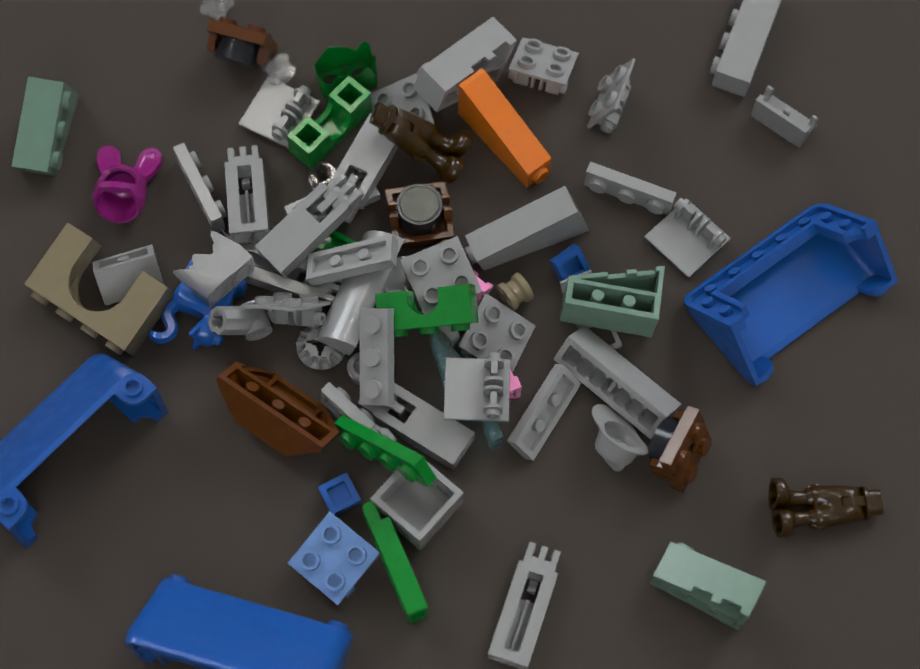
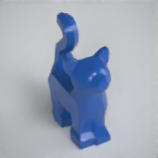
(187, 302)

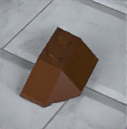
(276, 410)

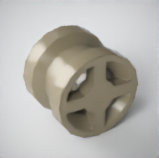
(514, 291)

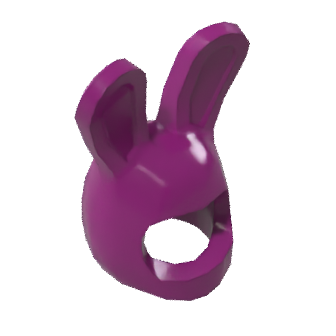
(122, 188)

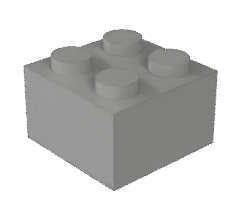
(417, 509)

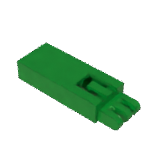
(396, 564)

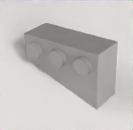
(484, 48)

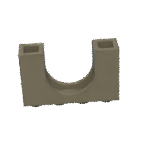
(58, 280)

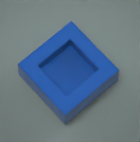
(569, 262)
(339, 494)

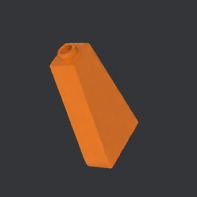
(502, 128)

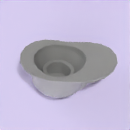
(616, 438)

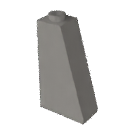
(526, 230)

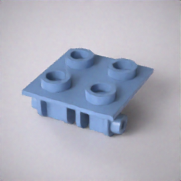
(334, 558)

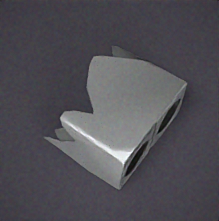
(217, 273)

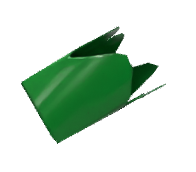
(336, 58)

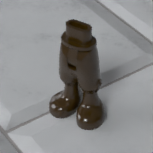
(416, 134)
(829, 504)

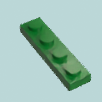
(386, 451)

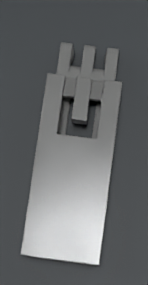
(369, 154)
(246, 212)
(300, 232)
(268, 278)
(425, 427)
(521, 619)

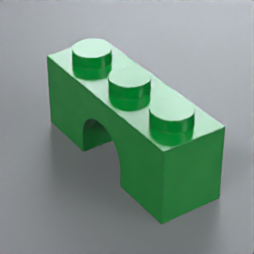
(346, 109)
(455, 308)

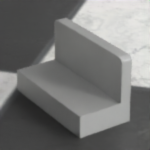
(119, 272)

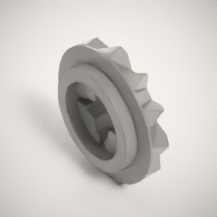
(310, 355)

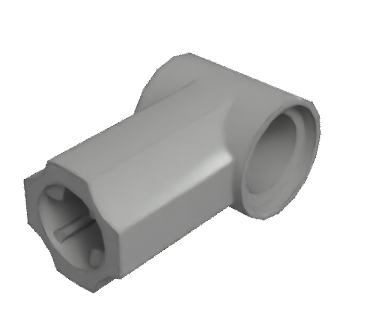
(240, 321)

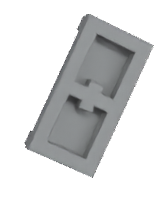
(783, 118)

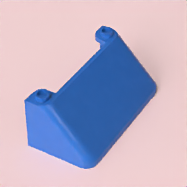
(790, 285)
(57, 418)
(231, 633)

